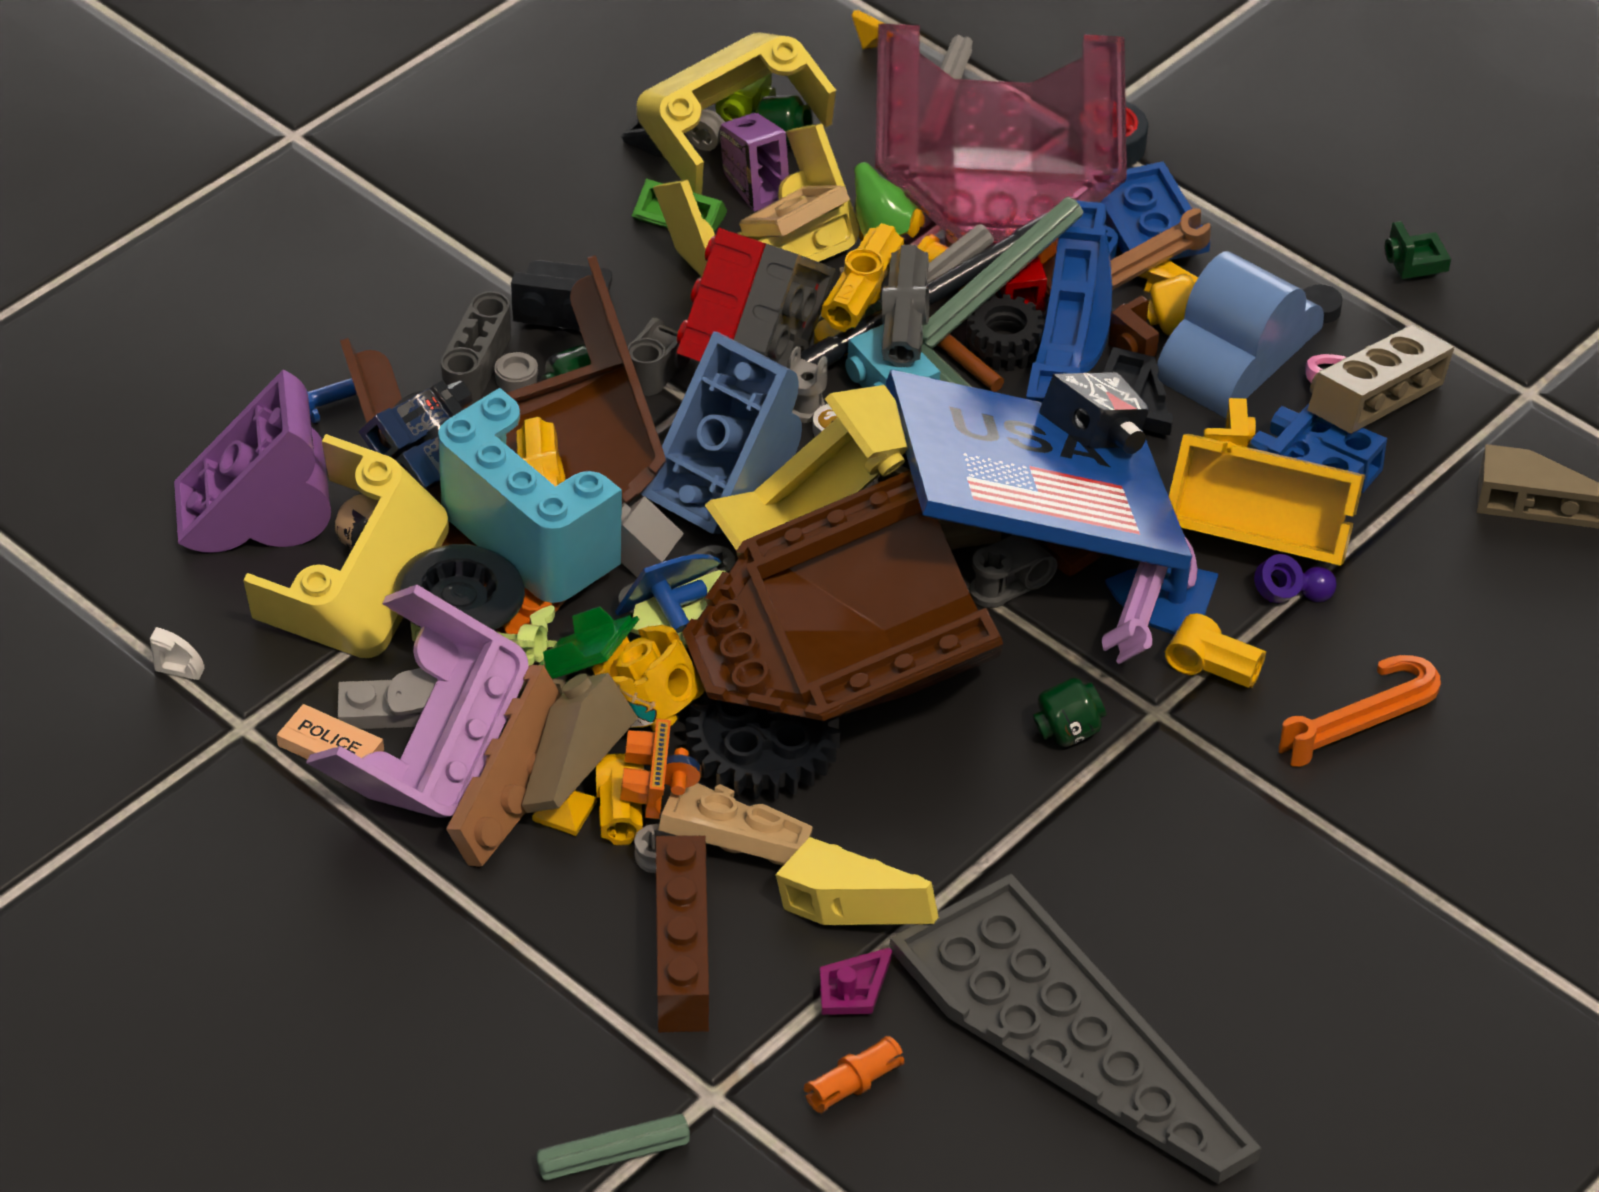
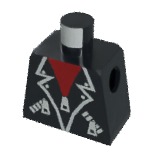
(1096, 410)

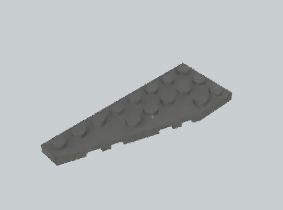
(1035, 995)

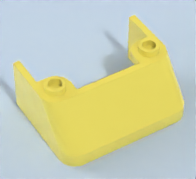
(677, 102)
(815, 240)
(837, 463)
(346, 605)

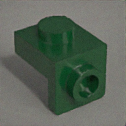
(1417, 253)

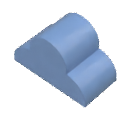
(1235, 332)
(727, 431)

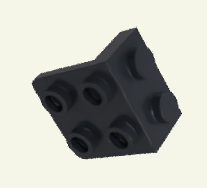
(544, 293)

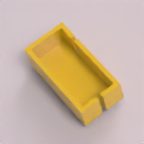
(1265, 498)

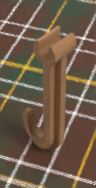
(1153, 251)

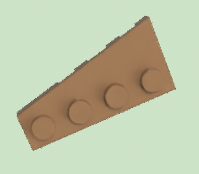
(495, 798)

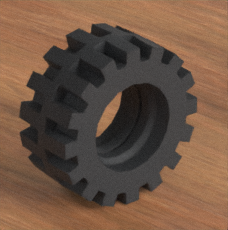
(1005, 349)

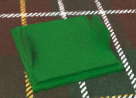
(593, 642)

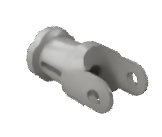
(811, 385)

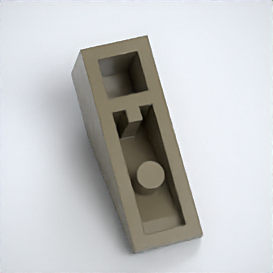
(1535, 488)
(576, 738)

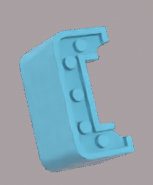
(550, 533)

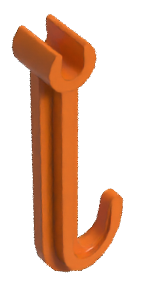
(1307, 735)

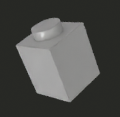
(646, 535)

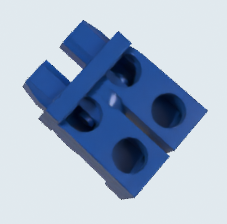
(1321, 442)

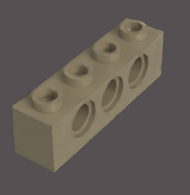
(1380, 378)

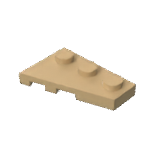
(732, 824)

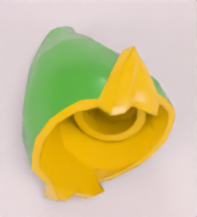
(883, 203)

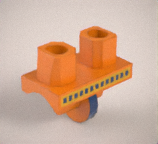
(675, 770)

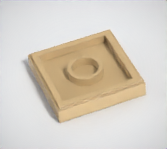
(793, 211)

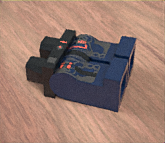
(417, 423)

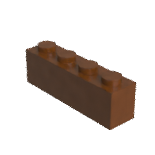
(682, 934)

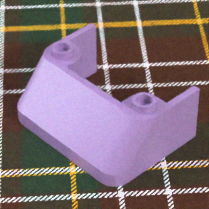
(474, 686)

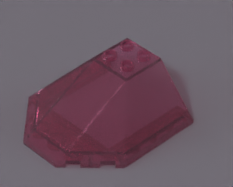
(997, 146)

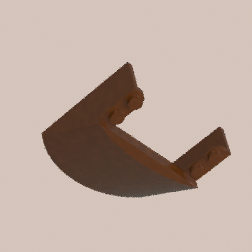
(594, 409)

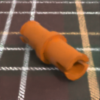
(853, 1074)

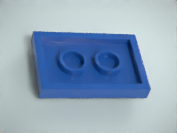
(1146, 207)

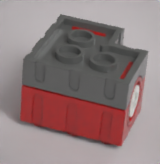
(755, 297)

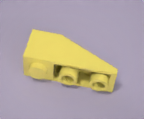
(849, 889)

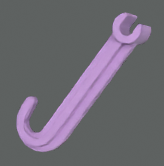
(1132, 629)

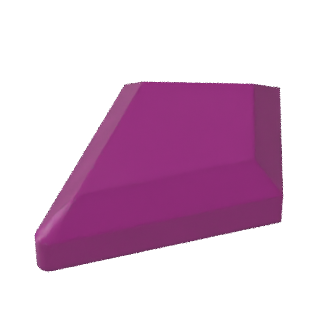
(853, 983)

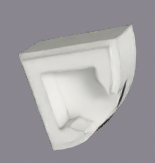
(175, 655)

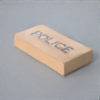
(315, 731)

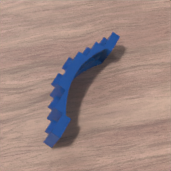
(1078, 302)

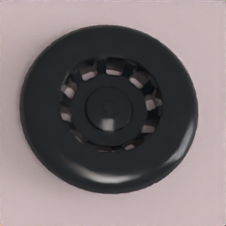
(459, 577)

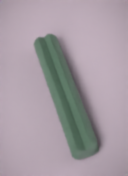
(612, 1146)

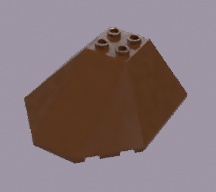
(841, 610)

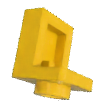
(1238, 426)

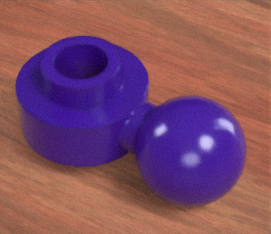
(1316, 583)

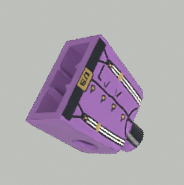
(754, 149)

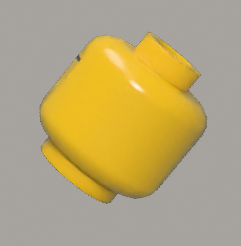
(1169, 302)

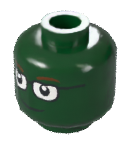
(1069, 712)

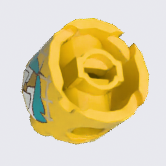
(654, 675)

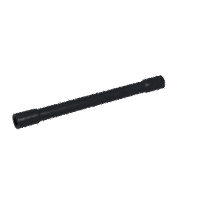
(837, 346)

